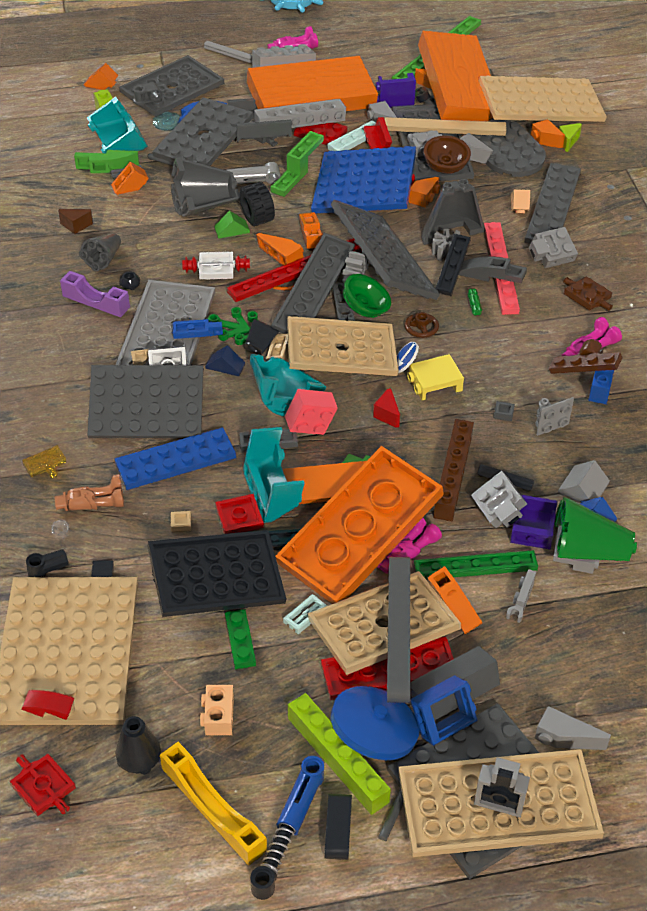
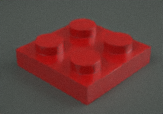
(239, 514)

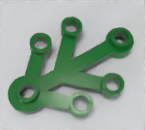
(238, 329)

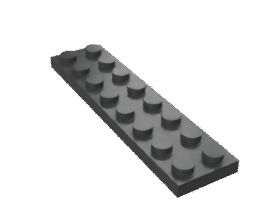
(553, 200)
(315, 281)

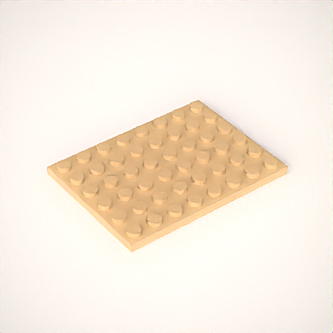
(68, 641)

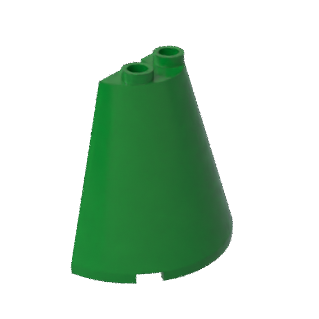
(591, 534)

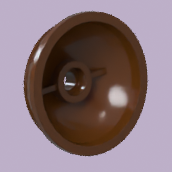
(446, 154)

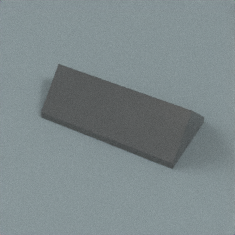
(474, 666)

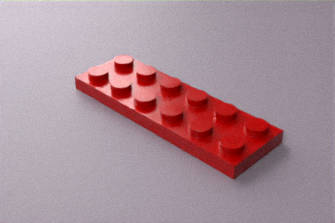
(422, 660)

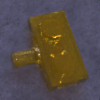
(45, 462)

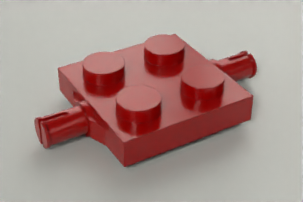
(42, 784)

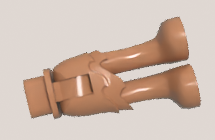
(84, 497)

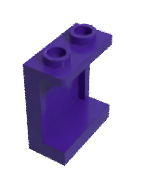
(397, 91)
(536, 524)

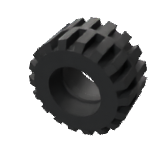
(257, 203)

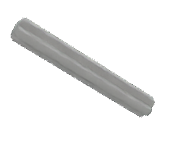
(228, 51)

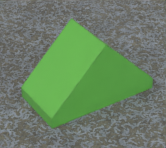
(231, 226)

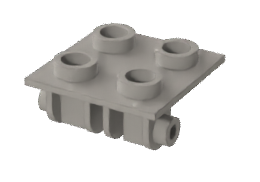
(553, 415)

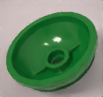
(366, 296)

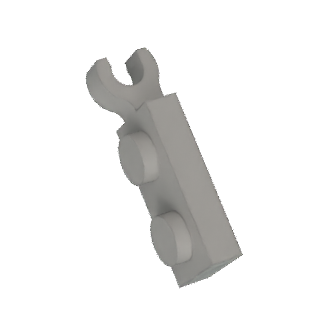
(521, 598)

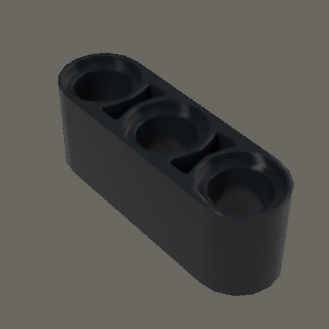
(338, 826)

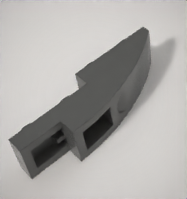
(496, 267)

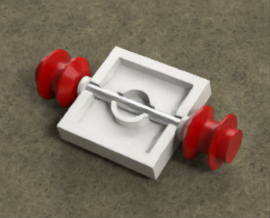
(216, 265)

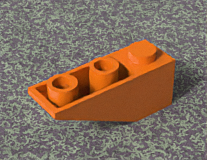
(455, 599)

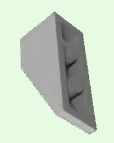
(568, 732)

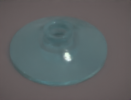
(166, 121)

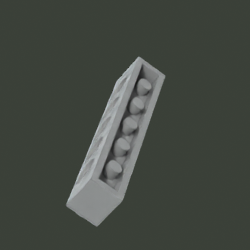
(305, 113)

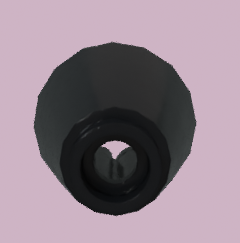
(137, 747)

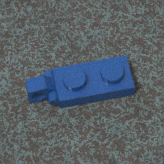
(196, 328)

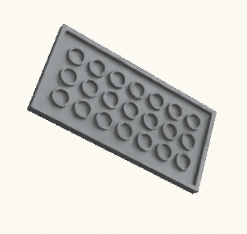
(158, 309)

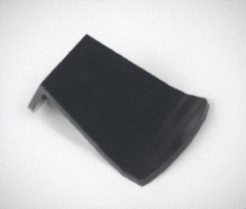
(260, 337)

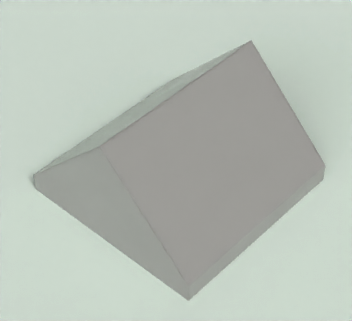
(584, 482)

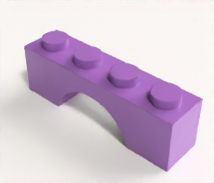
(78, 289)

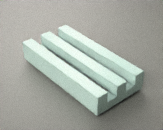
(302, 621)

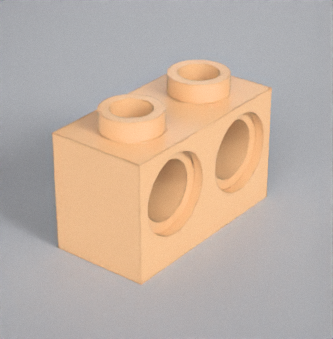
(217, 710)

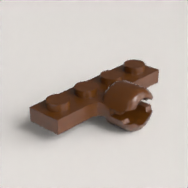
(588, 359)

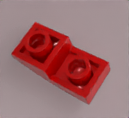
(43, 701)

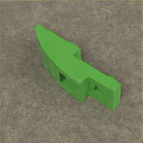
(105, 161)

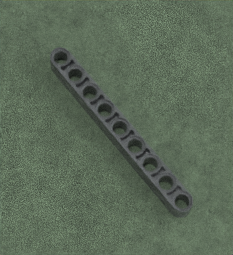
(399, 631)

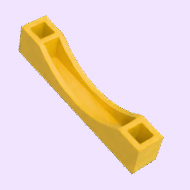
(233, 827)

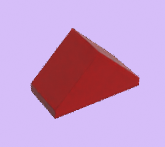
(386, 409)

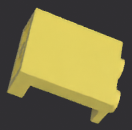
(435, 375)

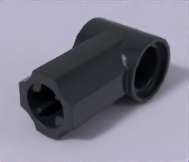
(40, 564)

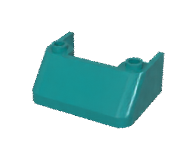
(266, 477)

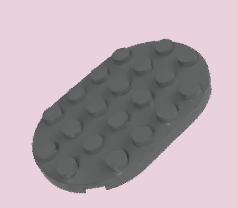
(514, 153)

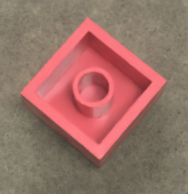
(311, 412)

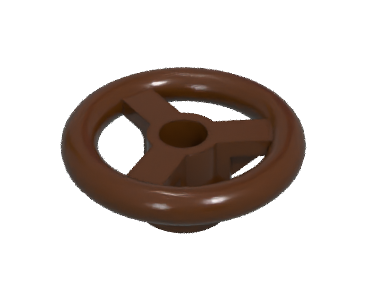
(421, 321)

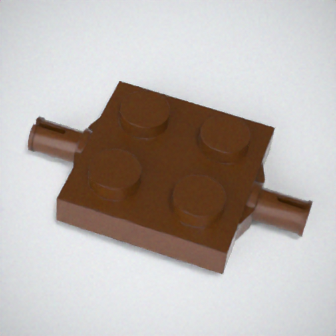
(588, 293)

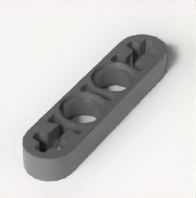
(340, 307)

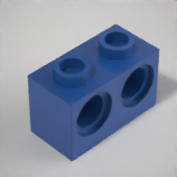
(601, 386)

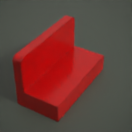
(378, 135)

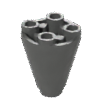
(100, 250)

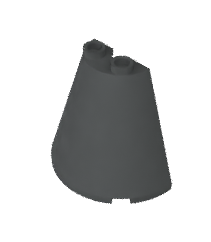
(201, 187)
(454, 208)

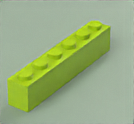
(344, 761)

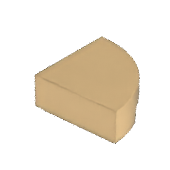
(140, 357)

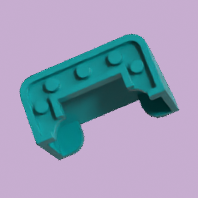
(116, 128)

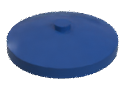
(373, 725)

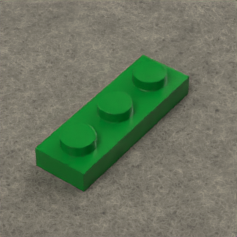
(240, 639)

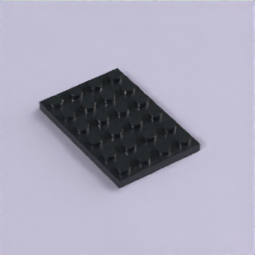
(215, 573)

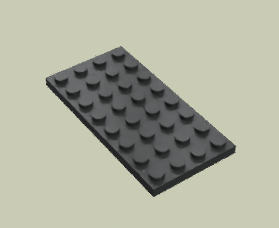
(421, 167)
(385, 250)

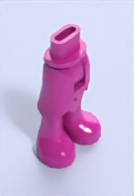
(309, 39)
(601, 329)
(407, 548)

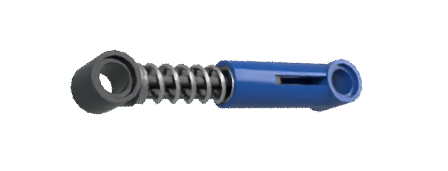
(288, 825)

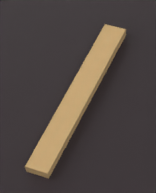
(446, 126)

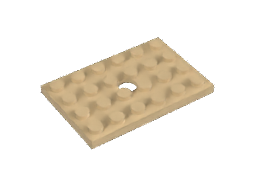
(368, 346)
(357, 640)

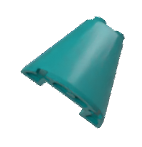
(280, 383)

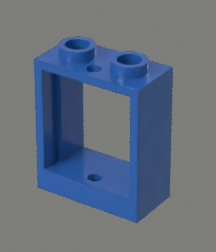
(466, 716)

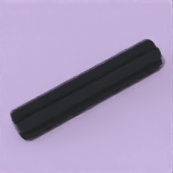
(517, 480)

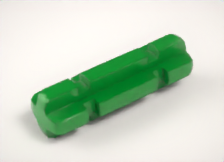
(474, 302)

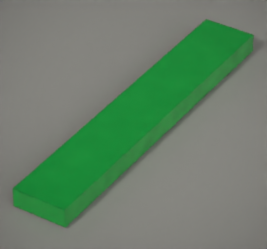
(479, 564)

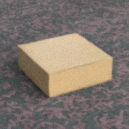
(181, 521)

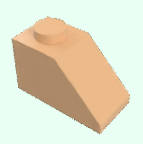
(520, 201)

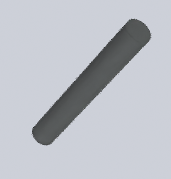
(391, 818)

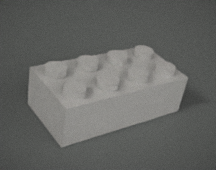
(277, 56)

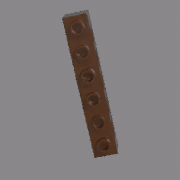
(454, 469)

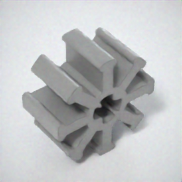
(442, 243)
(355, 264)

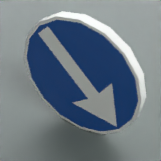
(407, 355)

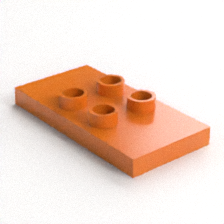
(359, 526)

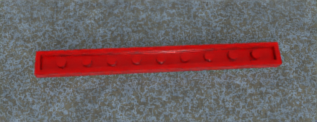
(272, 278)

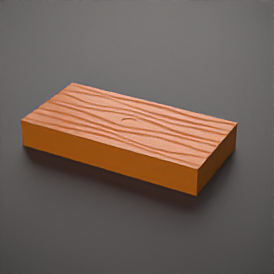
(453, 70)
(313, 82)

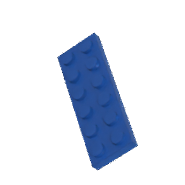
(175, 458)

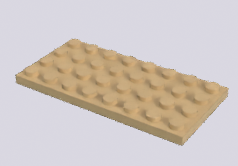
(541, 99)
(446, 821)

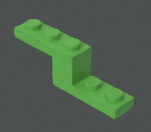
(297, 163)

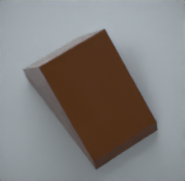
(75, 219)

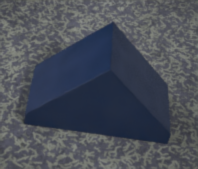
(226, 361)

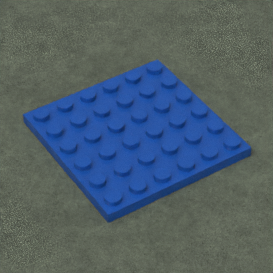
(365, 179)

